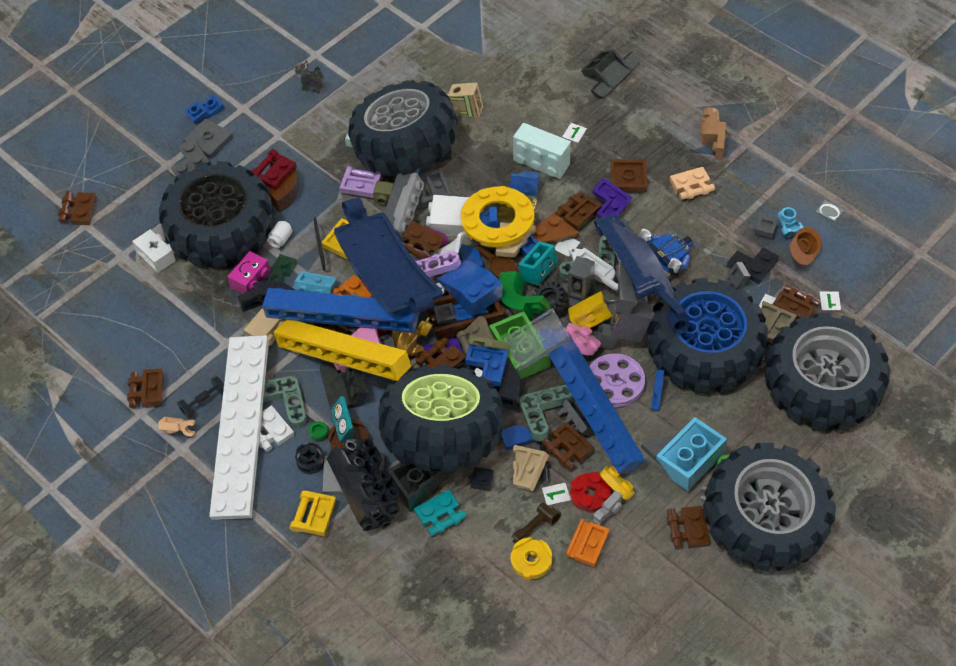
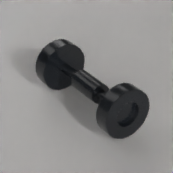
(186, 409)

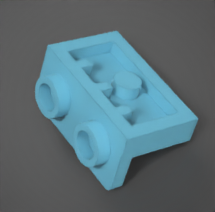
(315, 283)

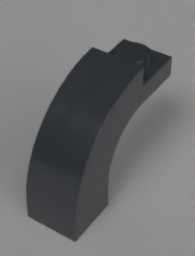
(256, 297)
(510, 386)

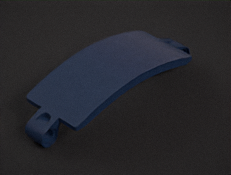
(384, 261)

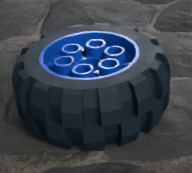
(736, 331)

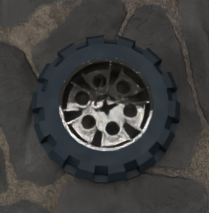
(213, 197)

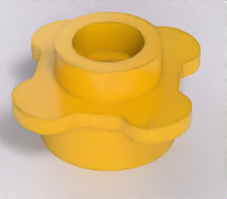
(424, 327)

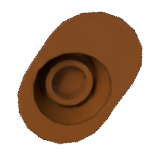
(805, 245)

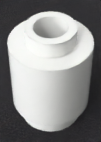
(279, 234)

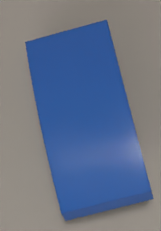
(209, 108)

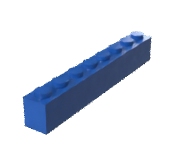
(335, 310)
(597, 407)

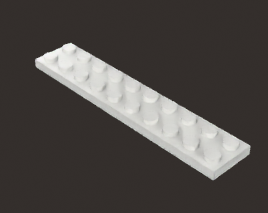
(239, 428)

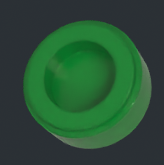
(318, 431)

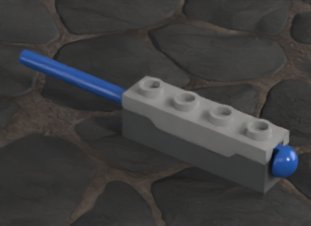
(403, 201)

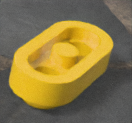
(616, 482)

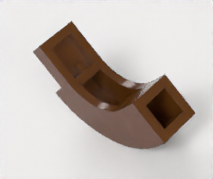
(285, 192)

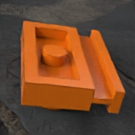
(587, 543)

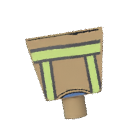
(467, 98)

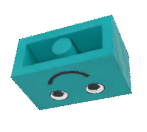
(538, 263)

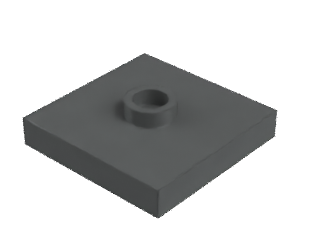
(209, 137)

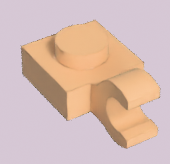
(173, 425)

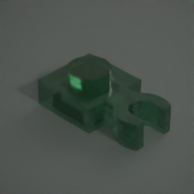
(282, 267)

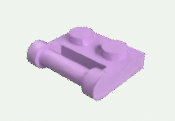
(362, 184)

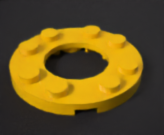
(497, 236)

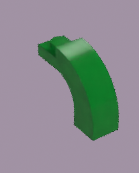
(513, 296)

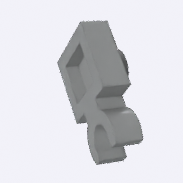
(610, 506)

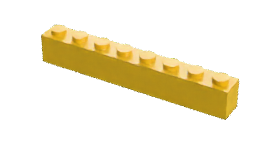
(343, 349)

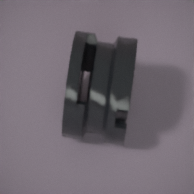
(310, 458)

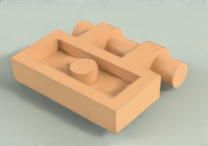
(687, 181)

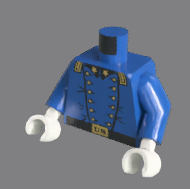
(670, 250)

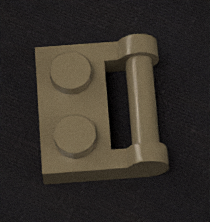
(478, 328)

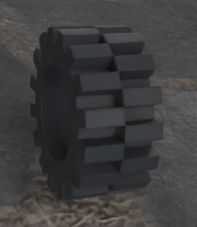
(553, 288)

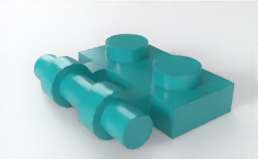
(436, 509)

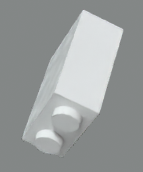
(446, 214)

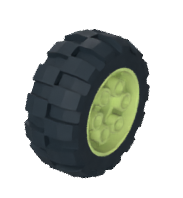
(440, 418)

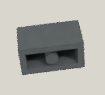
(580, 278)

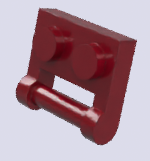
(278, 171)

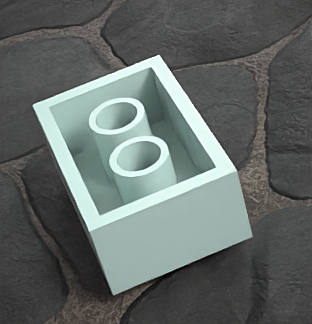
(541, 150)

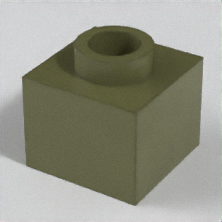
(382, 192)

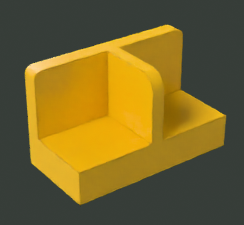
(590, 311)

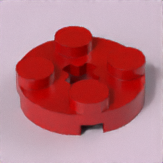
(585, 501)

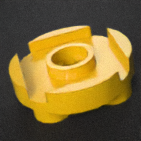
(527, 569)

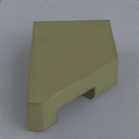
(488, 343)

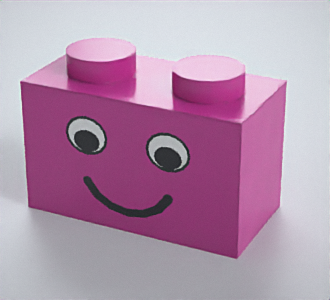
(249, 271)

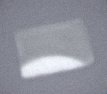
(537, 339)

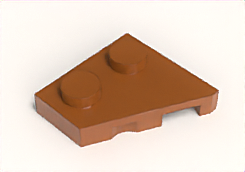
(554, 230)

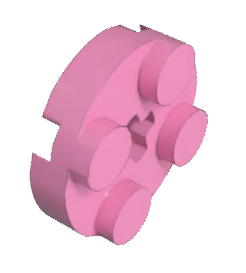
(583, 338)

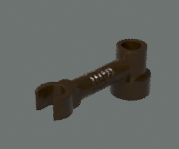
(546, 513)

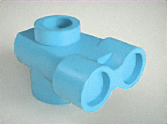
(788, 222)

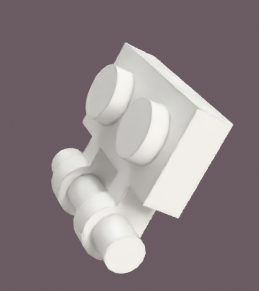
(276, 429)

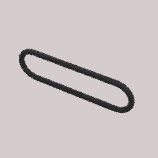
(319, 243)

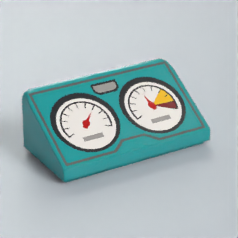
(342, 420)

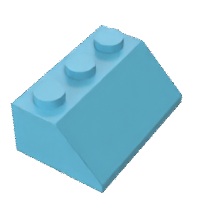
(692, 453)

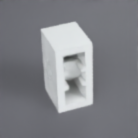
(154, 250)

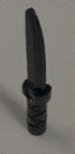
(545, 472)

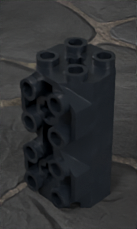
(366, 489)

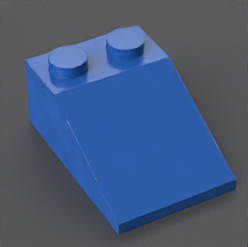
(472, 287)

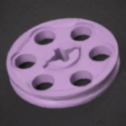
(623, 375)

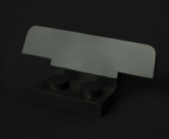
(609, 70)
(348, 384)

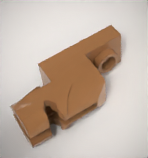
(713, 131)

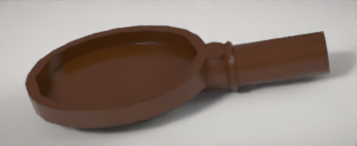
(497, 263)

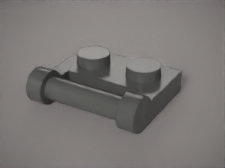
(437, 186)

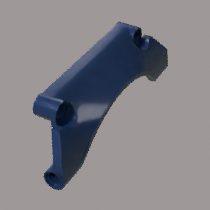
(642, 267)

